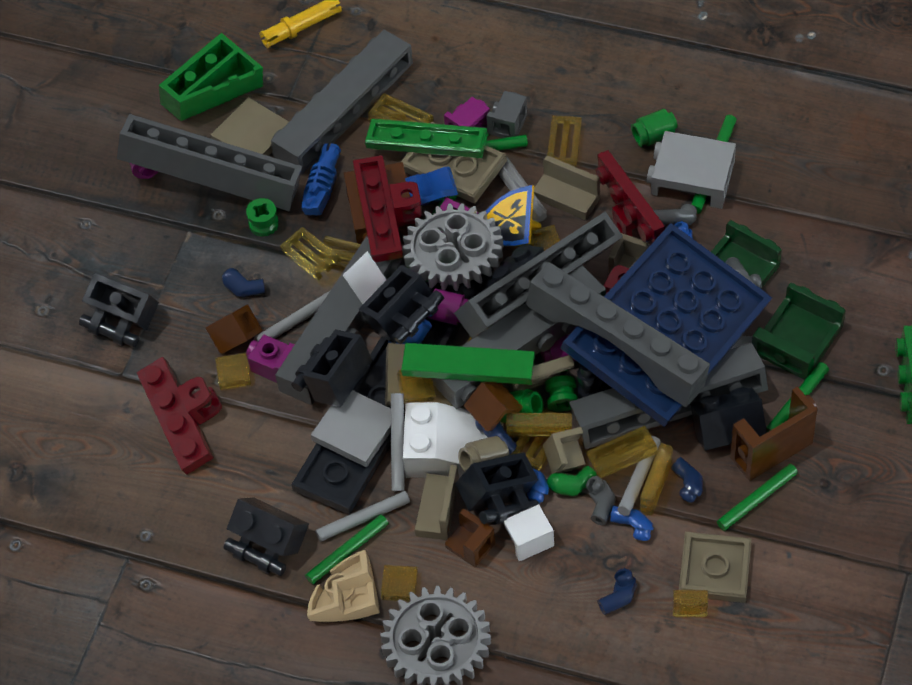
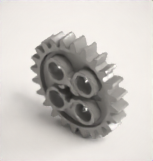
(437, 255)
(461, 651)

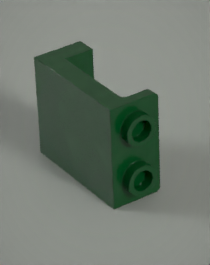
(753, 251)
(799, 331)

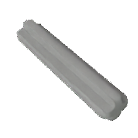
(513, 181)

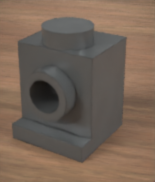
(507, 115)

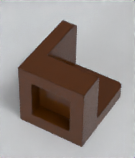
(234, 329)
(491, 403)
(471, 539)

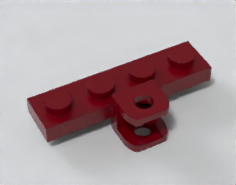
(384, 207)
(633, 208)
(180, 411)

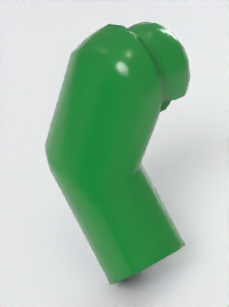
(570, 484)

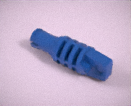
(321, 181)

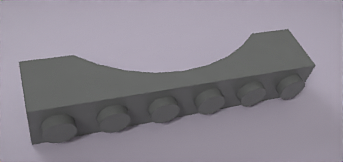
(667, 363)

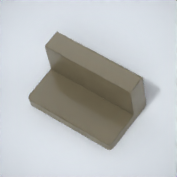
(568, 188)
(437, 505)

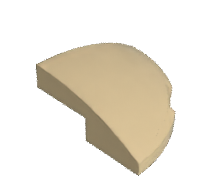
(347, 593)

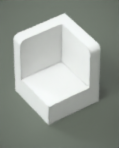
(530, 532)

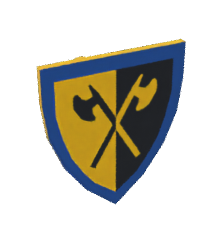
(514, 216)

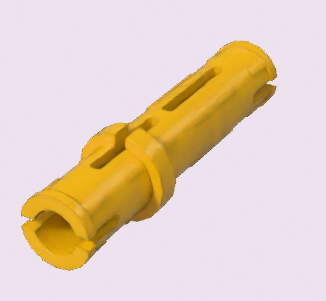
(291, 26)

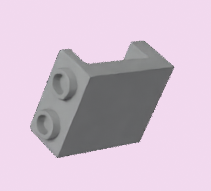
(693, 166)

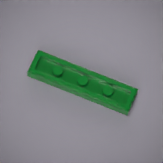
(426, 138)
(468, 363)

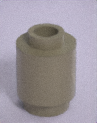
(482, 450)

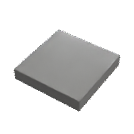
(354, 428)

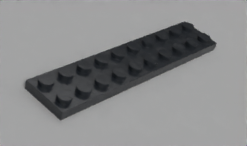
(339, 480)

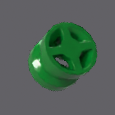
(267, 221)
(560, 392)

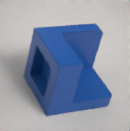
(434, 185)

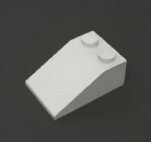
(435, 436)

